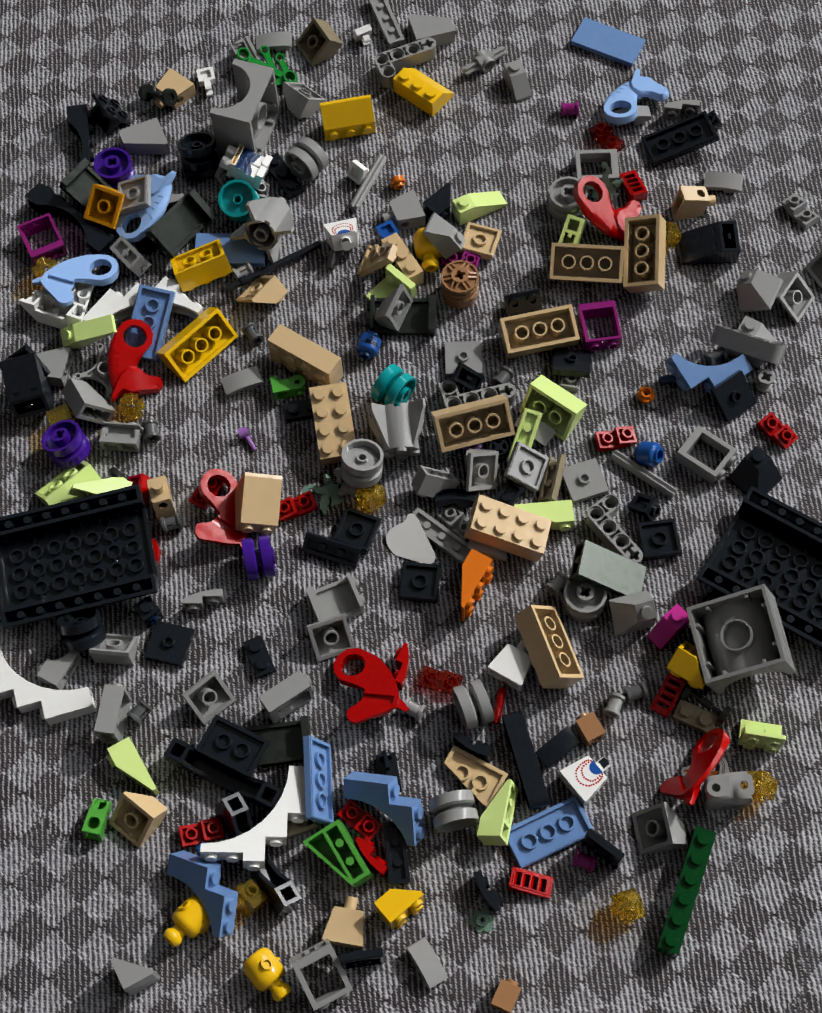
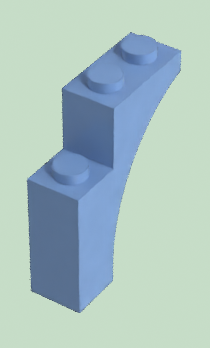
(691, 374)
(383, 793)
(204, 880)

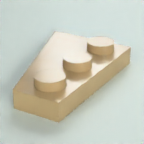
(376, 258)
(475, 775)

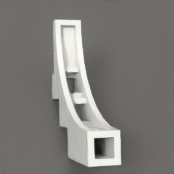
(122, 306)
(53, 704)
(272, 830)

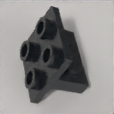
(108, 113)
(522, 302)

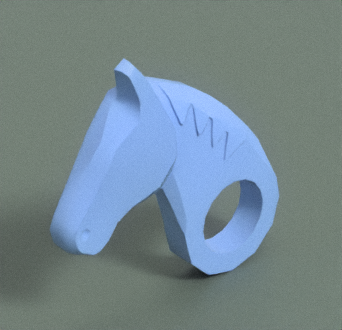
(160, 197)

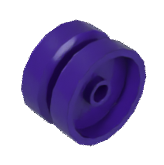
(114, 166)
(66, 443)
(260, 557)

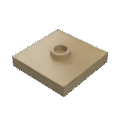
(481, 240)

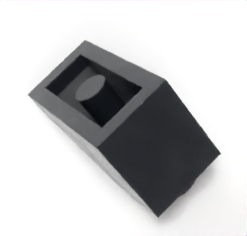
(439, 203)

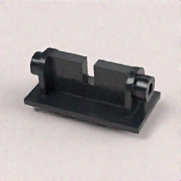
(388, 765)

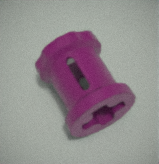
(569, 108)
(584, 861)

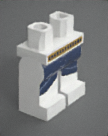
(245, 165)

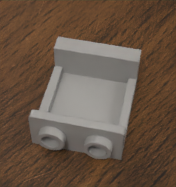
(337, 599)

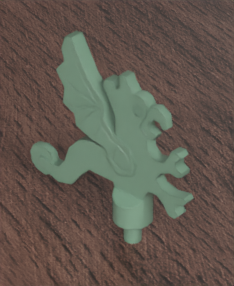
(611, 186)
(328, 491)

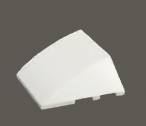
(50, 312)

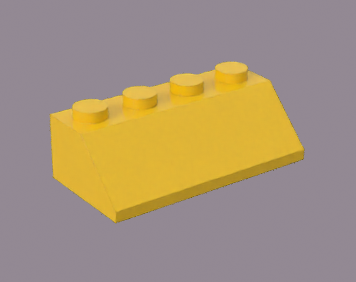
(197, 344)

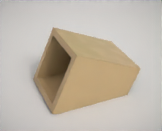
(257, 503)

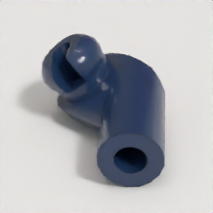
(666, 379)

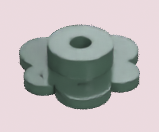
(480, 926)

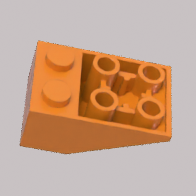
(476, 574)

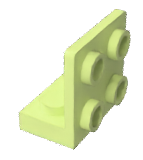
(392, 280)
(760, 735)

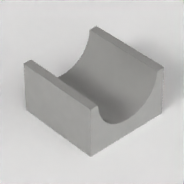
(255, 114)
(739, 637)

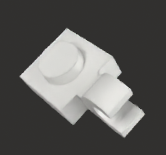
(206, 78)

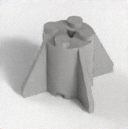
(267, 222)
(398, 427)

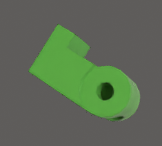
(287, 387)
(97, 819)

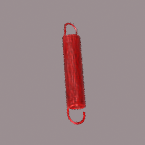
(499, 703)

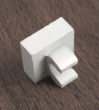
(363, 34)
(357, 172)

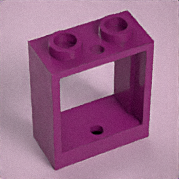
(54, 250)
(599, 310)

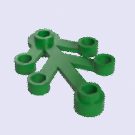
(282, 75)

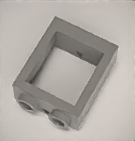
(600, 155)
(698, 467)
(287, 696)
(112, 713)
(311, 955)

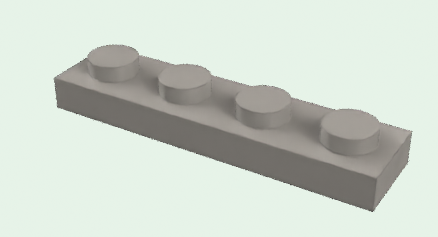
(387, 22)
(442, 537)

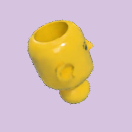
(425, 251)
(189, 920)
(265, 973)

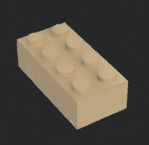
(644, 253)
(586, 263)
(538, 331)
(304, 357)
(331, 420)
(472, 423)
(508, 528)
(548, 647)

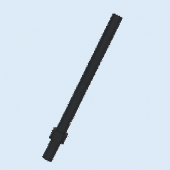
(244, 280)

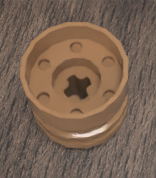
(459, 284)

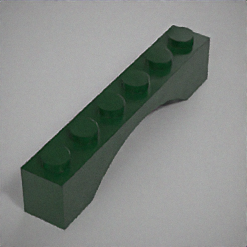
(685, 892)

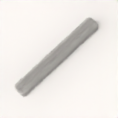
(368, 182)
(643, 474)

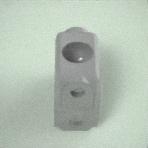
(726, 791)

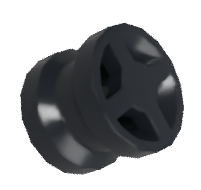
(499, 445)

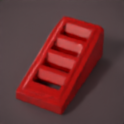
(638, 195)
(678, 681)
(532, 875)

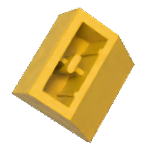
(686, 664)
(398, 905)

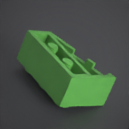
(340, 852)

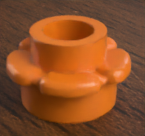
(397, 182)
(645, 399)

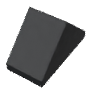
(467, 377)

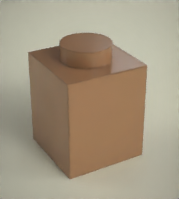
(589, 728)
(506, 995)

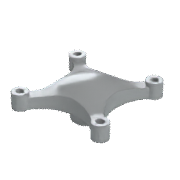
(98, 372)

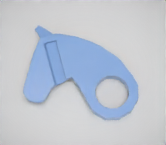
(627, 96)
(62, 277)

